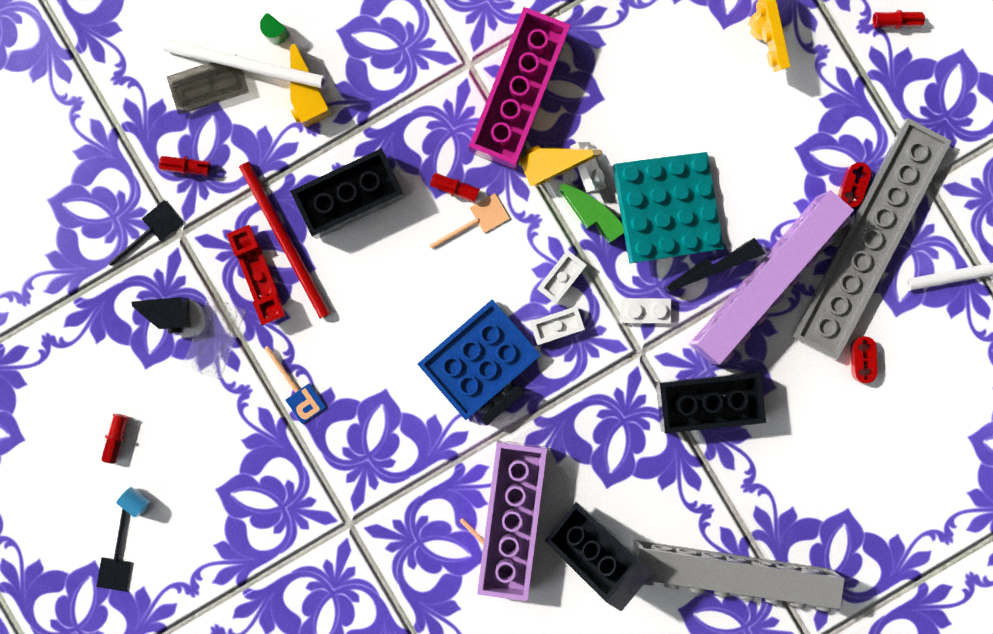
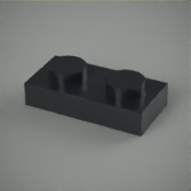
(493, 410)

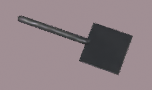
(160, 220)
(115, 572)

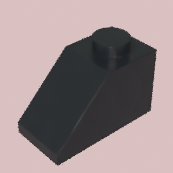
(166, 313)

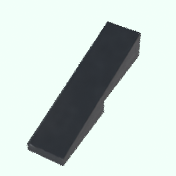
(744, 253)

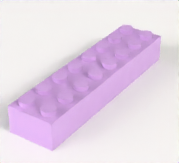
(771, 277)

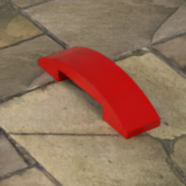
(257, 274)

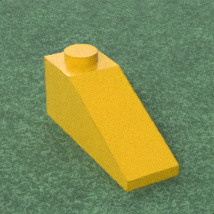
(306, 99)
(548, 163)

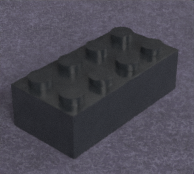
(347, 194)
(710, 402)
(599, 557)

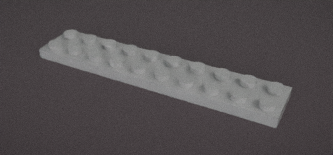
(871, 239)

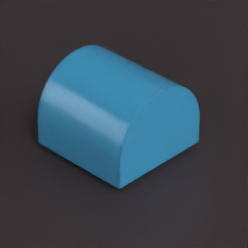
(133, 502)

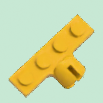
(767, 27)

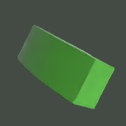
(592, 212)

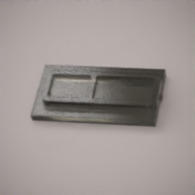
(206, 86)

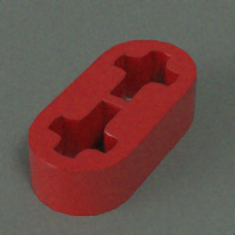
(860, 185)
(869, 359)

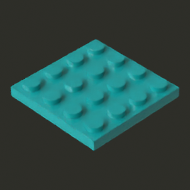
(668, 207)

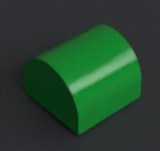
(273, 30)

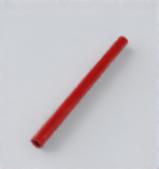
(284, 240)

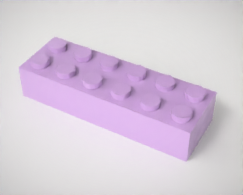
(512, 520)

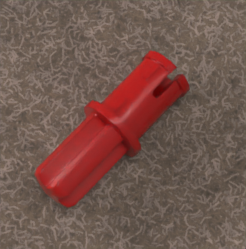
(898, 19)
(184, 165)
(454, 187)
(114, 438)

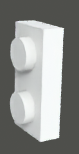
(590, 173)
(561, 277)
(645, 310)
(557, 325)

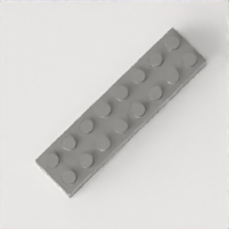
(741, 575)

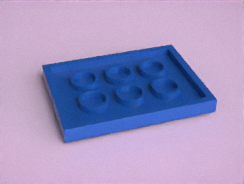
(478, 359)

